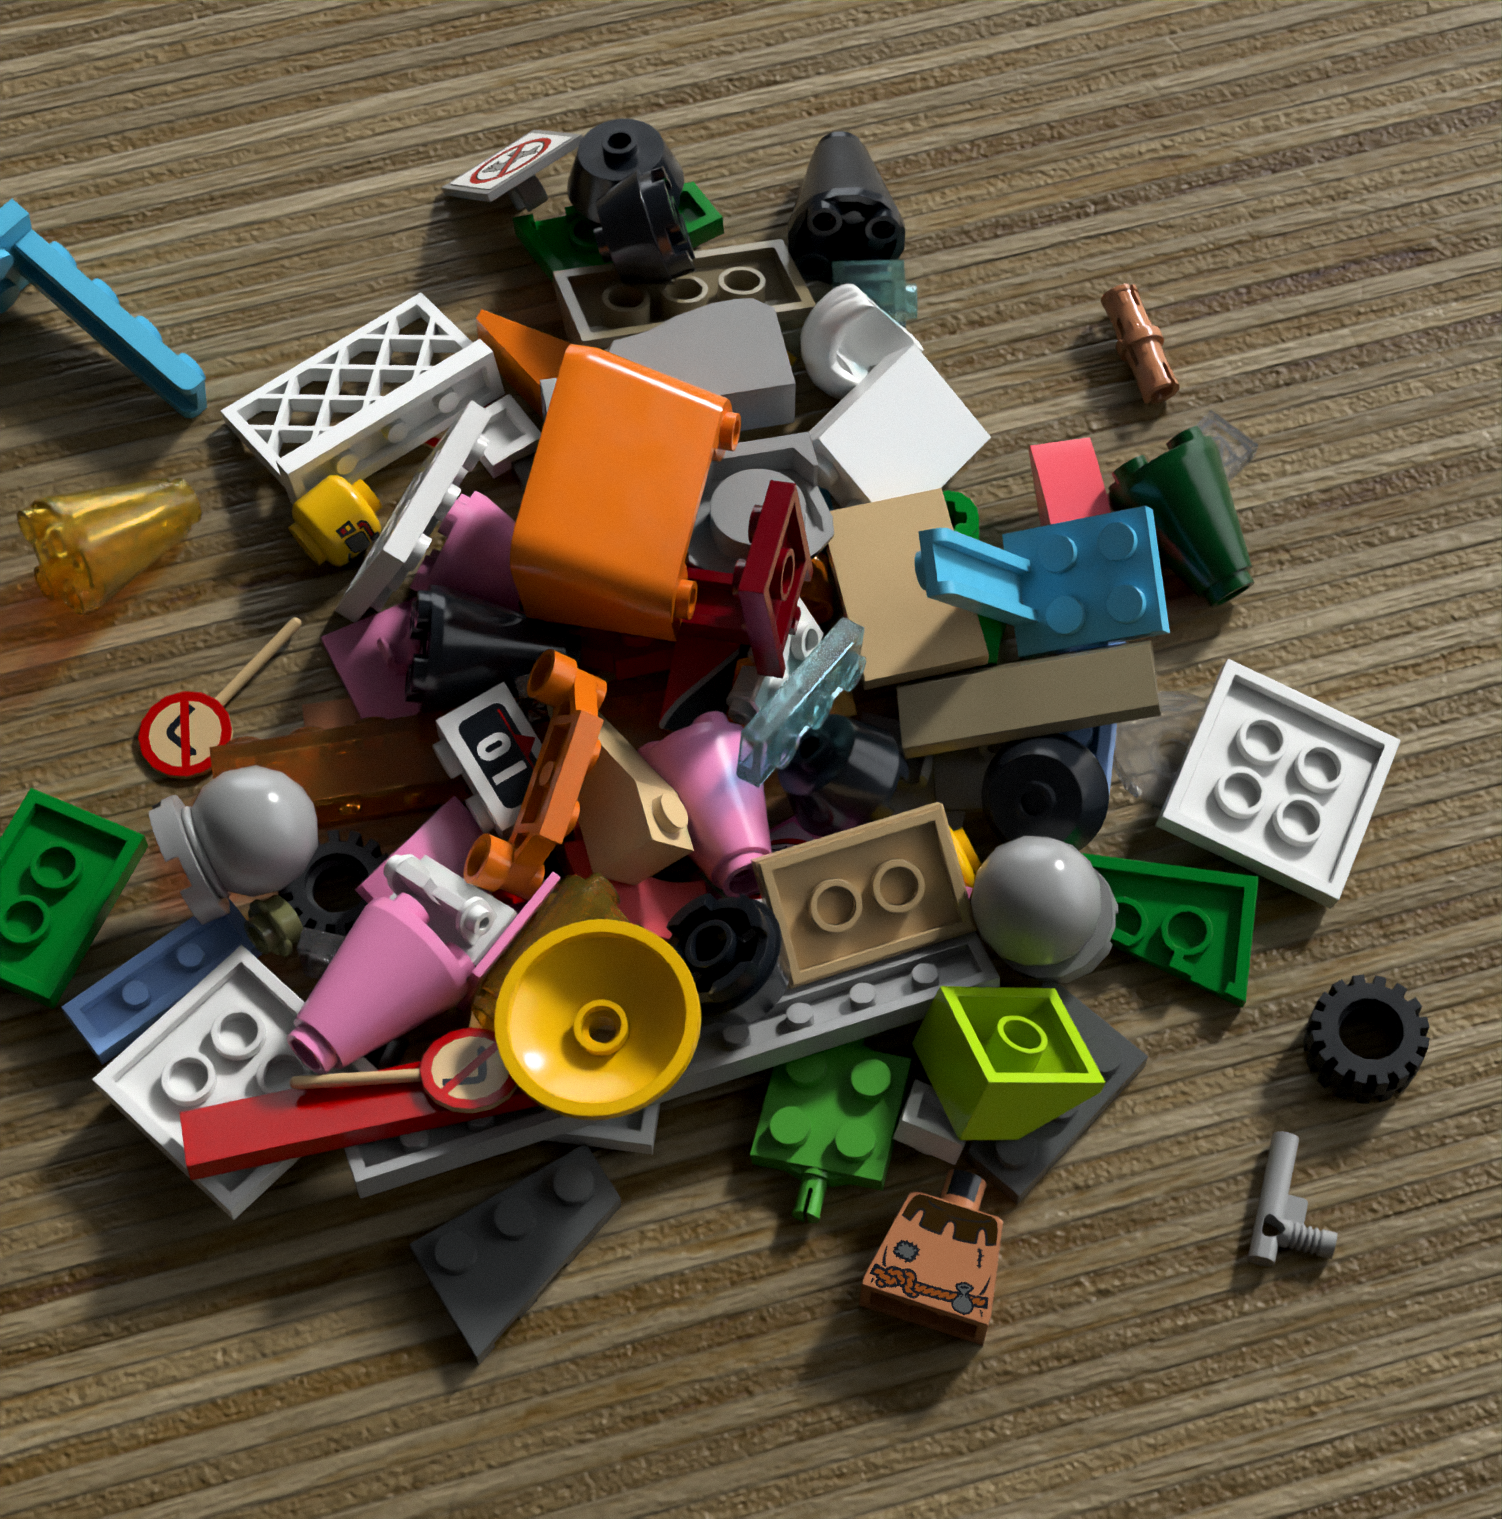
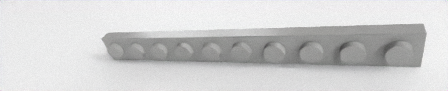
(799, 1025)

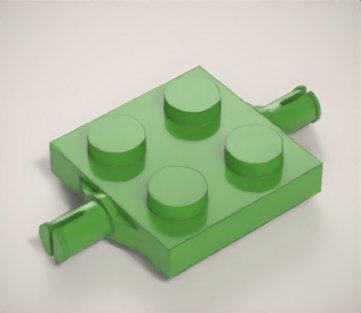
(832, 1120)

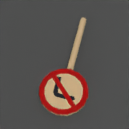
(185, 724)
(456, 1072)

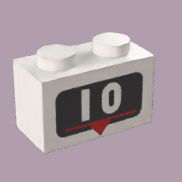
(494, 753)

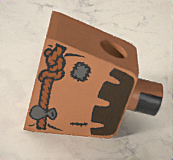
(939, 1261)

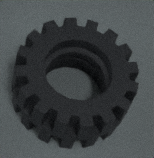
(1381, 1006)

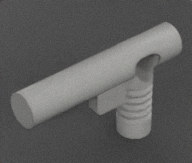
(1284, 1210)

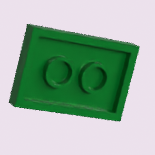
(57, 890)

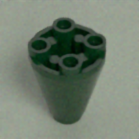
(1192, 514)

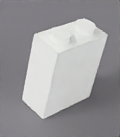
(894, 433)

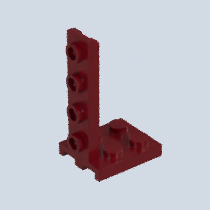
(762, 594)

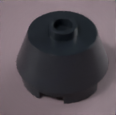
(611, 154)
(644, 230)
(842, 776)
(1045, 790)
(732, 955)

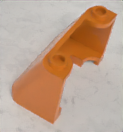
(617, 496)

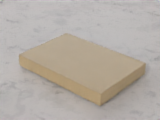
(879, 589)
(866, 893)

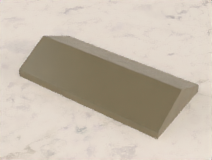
(604, 309)
(1028, 698)

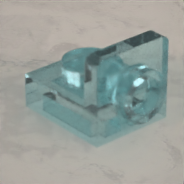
(882, 283)

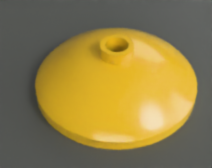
(587, 980)

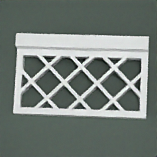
(381, 425)

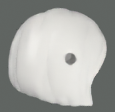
(847, 339)

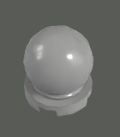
(241, 836)
(1044, 909)

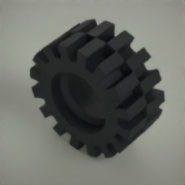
(331, 860)

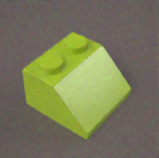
(1004, 1059)

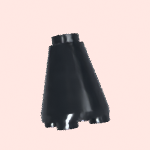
(842, 211)
(473, 647)

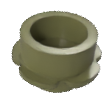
(273, 926)

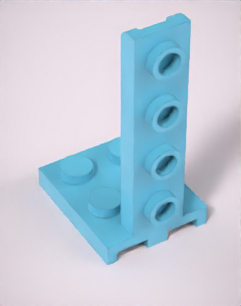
(96, 309)
(1056, 582)

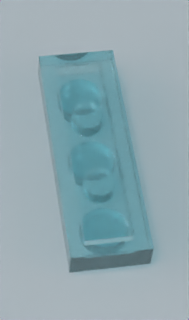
(801, 703)

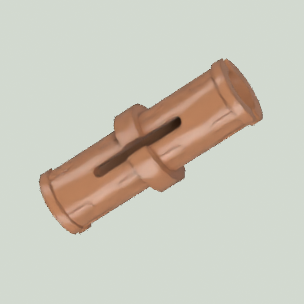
(1140, 343)

